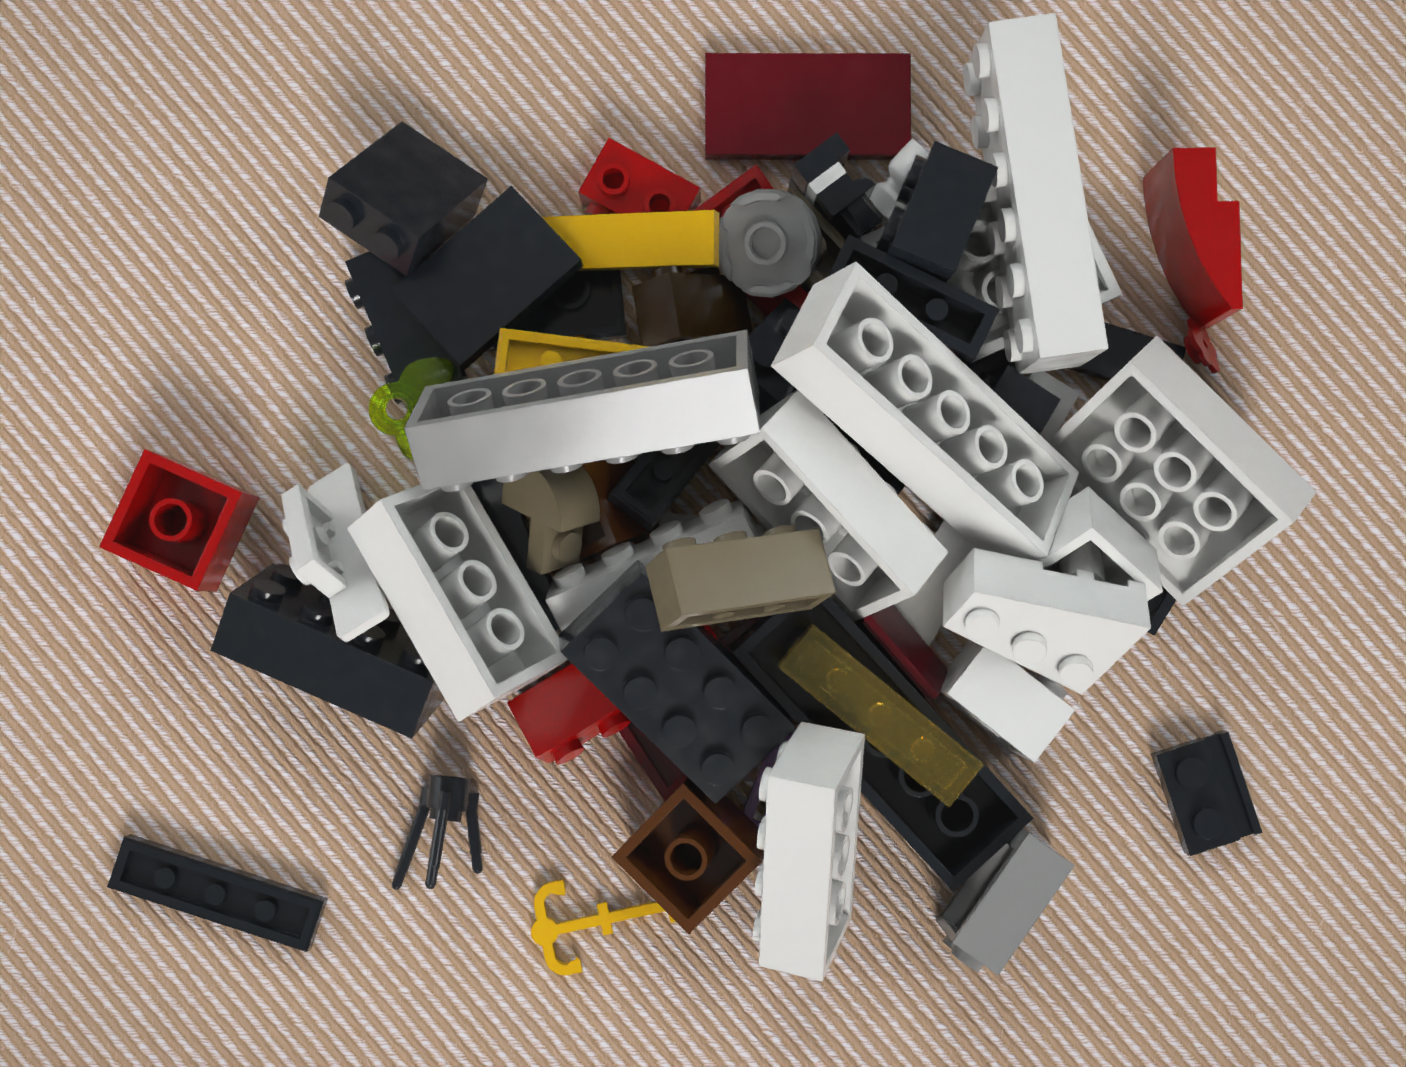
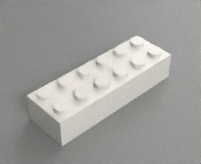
(1035, 196)
(925, 415)

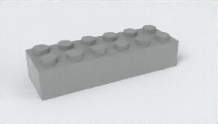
(585, 412)

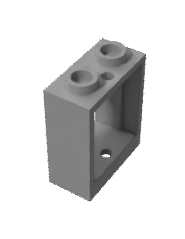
(1002, 902)

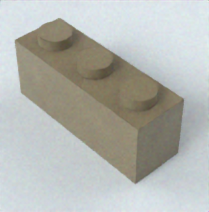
(739, 577)

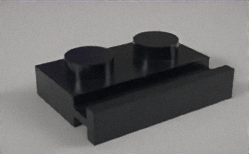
(1206, 793)

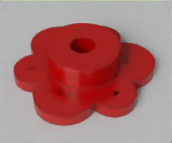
(1199, 346)

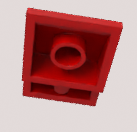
(1195, 234)

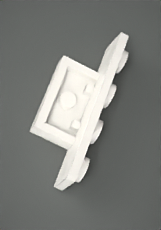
(327, 553)

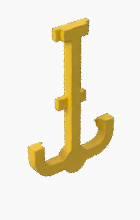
(546, 929)

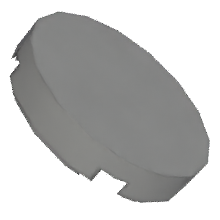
(768, 242)

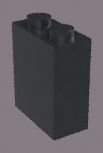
(402, 197)

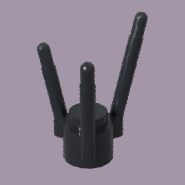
(446, 800)

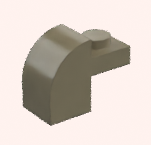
(558, 511)

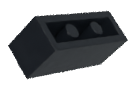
(944, 310)

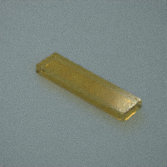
(880, 714)

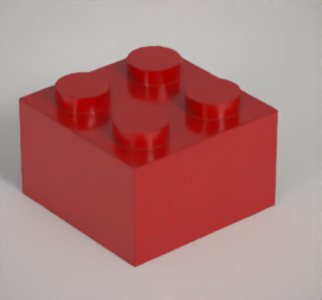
(179, 522)

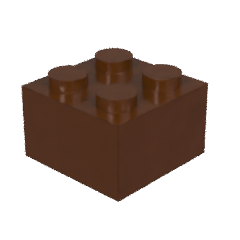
(691, 853)

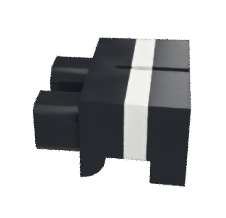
(833, 192)

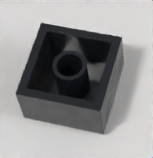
(939, 212)

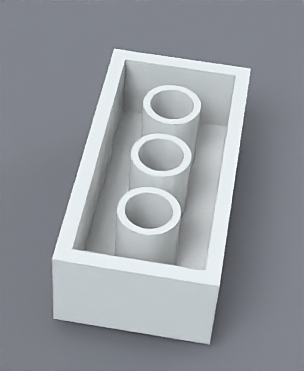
(816, 479)
(457, 595)
(808, 849)

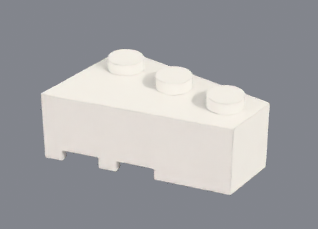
(1044, 618)

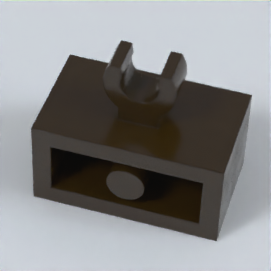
(688, 306)

